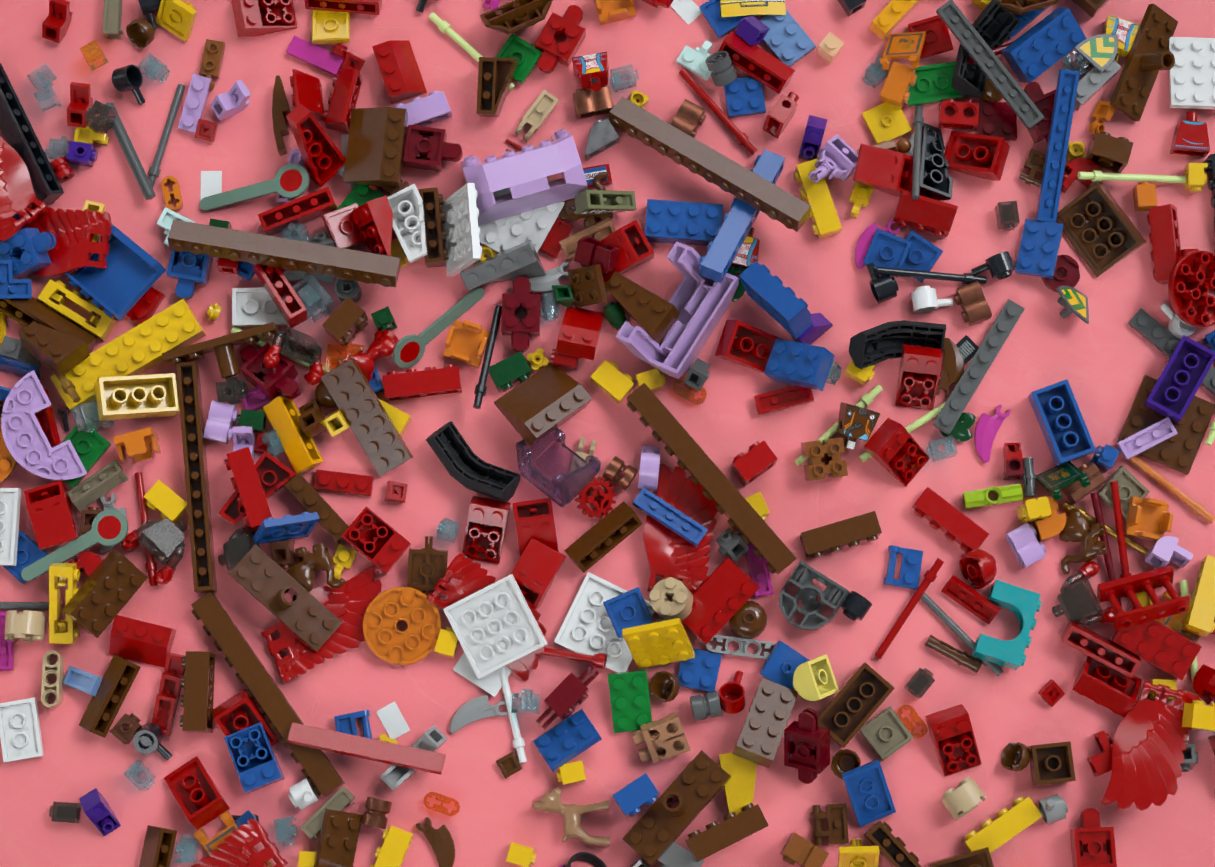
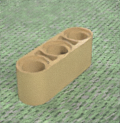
(56, 688)

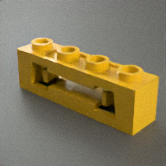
(52, 292)
(58, 577)

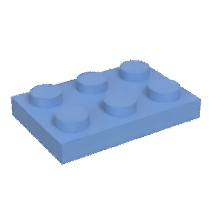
(786, 38)

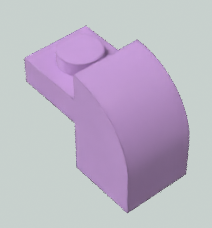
(231, 102)
(242, 438)
(649, 467)
(1167, 550)

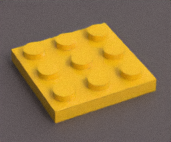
(658, 643)

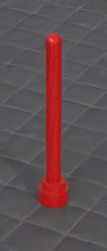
(598, 660)

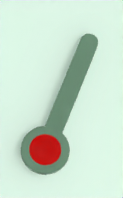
(289, 182)
(412, 347)
(107, 528)

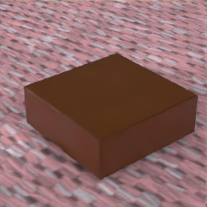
(509, 765)

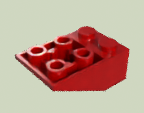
(263, 16)
(308, 93)
(884, 170)
(375, 225)
(633, 248)
(918, 376)
(896, 451)
(51, 514)
(535, 521)
(485, 529)
(376, 540)
(537, 571)
(953, 739)

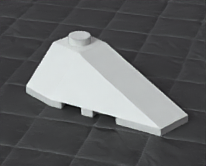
(409, 221)

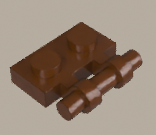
(1035, 164)
(836, 824)

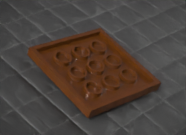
(1180, 449)

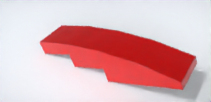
(169, 693)

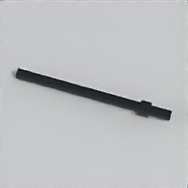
(965, 278)
(480, 388)

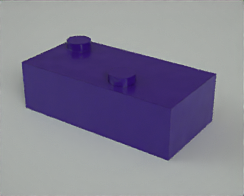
(1180, 379)

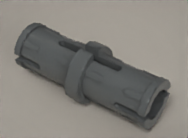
(1029, 477)

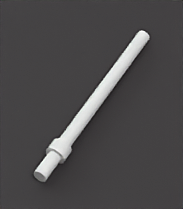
(518, 741)

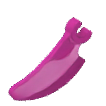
(865, 240)
(986, 432)

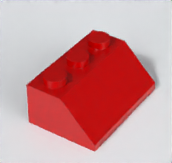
(399, 70)
(343, 100)
(925, 214)
(141, 641)
(1107, 686)

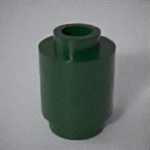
(615, 315)

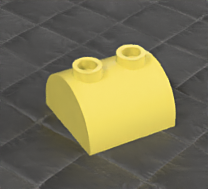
(815, 679)

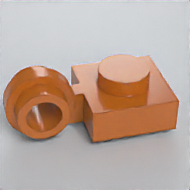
(1102, 112)

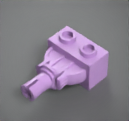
(835, 159)

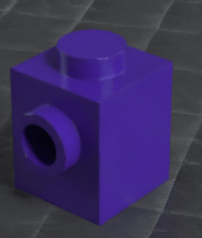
(751, 30)
(81, 153)

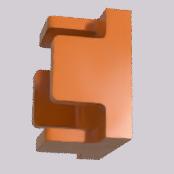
(614, 10)
(466, 343)
(137, 444)
(1148, 518)

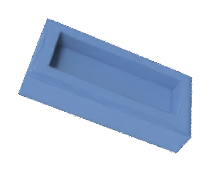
(82, 680)

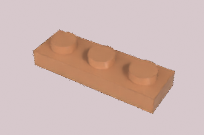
(597, 231)

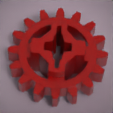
(597, 504)

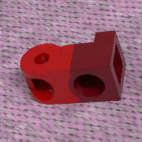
(1013, 461)

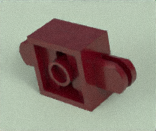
(1045, 105)
(428, 148)
(521, 314)
(267, 380)
(566, 696)
(798, 745)

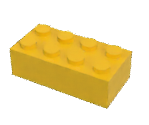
(137, 396)

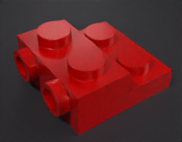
(146, 306)

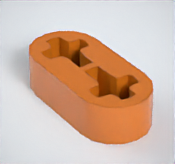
(176, 193)

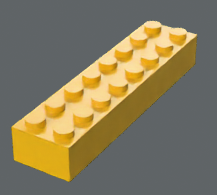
(133, 351)

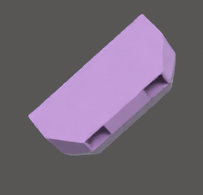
(526, 176)
(700, 307)

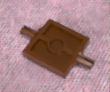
(426, 566)

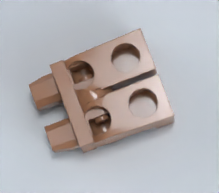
(663, 739)

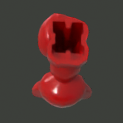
(382, 346)

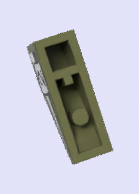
(604, 201)

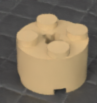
(664, 592)
(24, 625)
(963, 799)

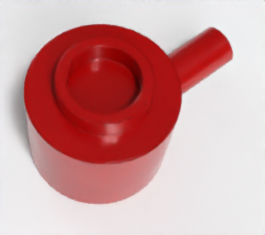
(733, 695)

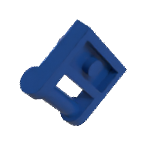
(909, 569)
(347, 724)

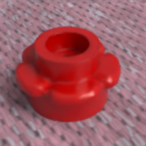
(340, 50)

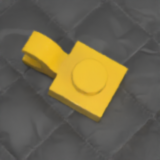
(87, 135)
(860, 197)
(343, 558)

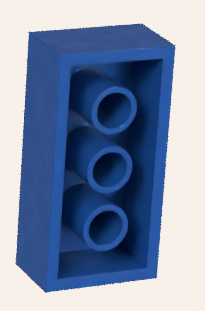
(1043, 45)
(682, 222)
(776, 299)
(1061, 422)

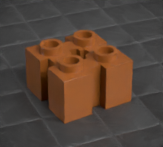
(815, 451)
(803, 852)

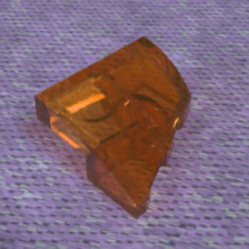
(338, 355)

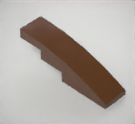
(280, 110)

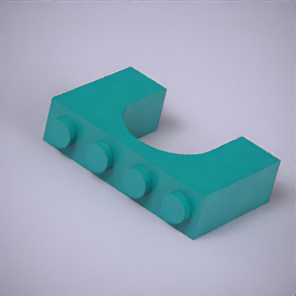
(1024, 606)

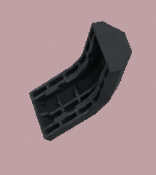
(994, 27)
(888, 339)
(469, 468)

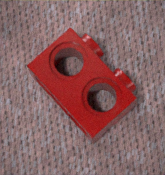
(958, 120)

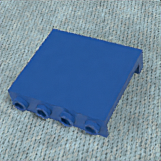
(125, 279)

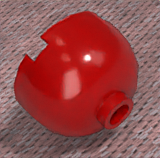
(978, 567)

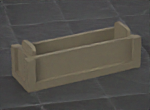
(112, 19)
(97, 485)
(338, 801)

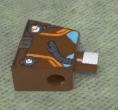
(856, 423)

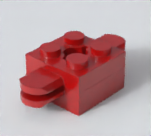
(560, 39)
(1092, 843)

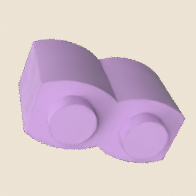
(220, 422)
(1025, 545)

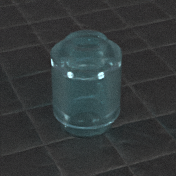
(549, 308)

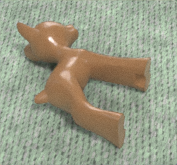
(571, 813)

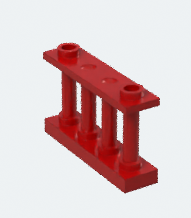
(1138, 583)

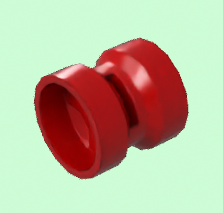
(62, 169)

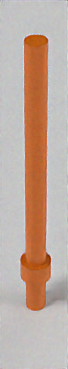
(1197, 508)

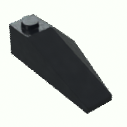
(934, 175)

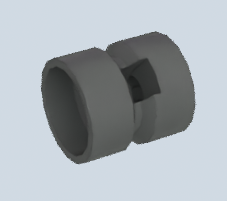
(722, 70)
(348, 288)
(705, 706)

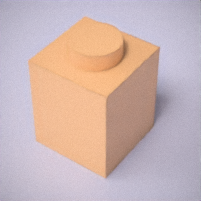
(830, 47)

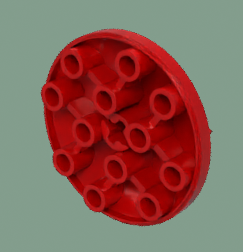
(1193, 288)

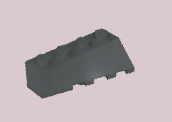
(504, 266)

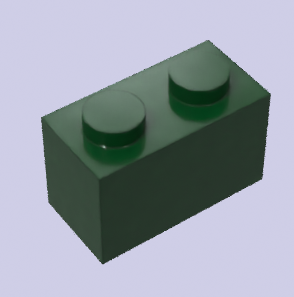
(510, 371)

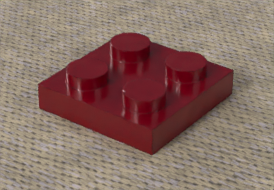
(997, 120)

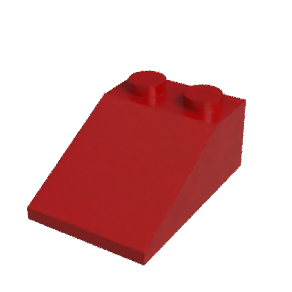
(977, 155)
(580, 333)
(745, 345)
(240, 713)
(196, 793)

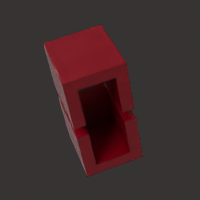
(591, 253)

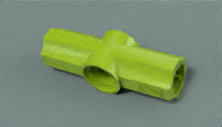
(980, 497)

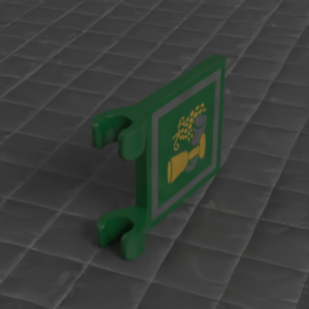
(1061, 476)

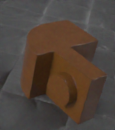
(311, 419)

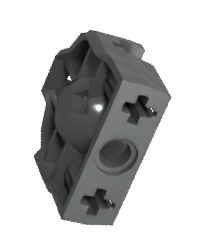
(808, 595)

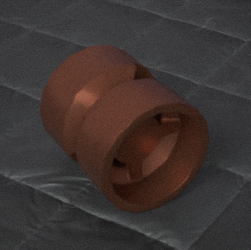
(615, 468)
(376, 812)

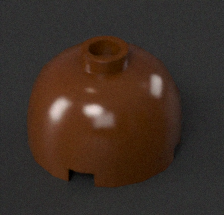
(749, 620)

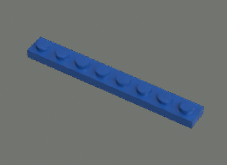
(1057, 145)

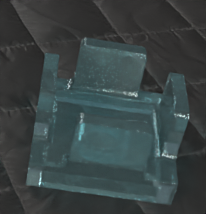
(314, 297)

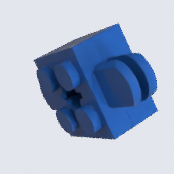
(27, 251)
(188, 271)

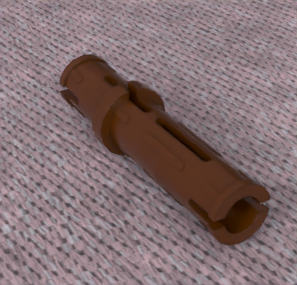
(956, 655)

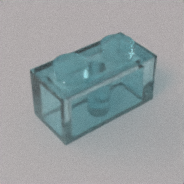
(273, 443)

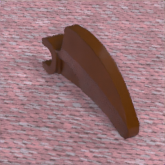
(952, 367)
(441, 842)

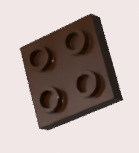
(587, 285)

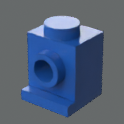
(1105, 456)

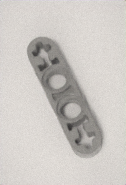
(743, 644)

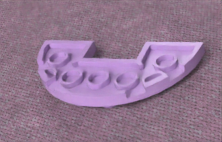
(26, 438)

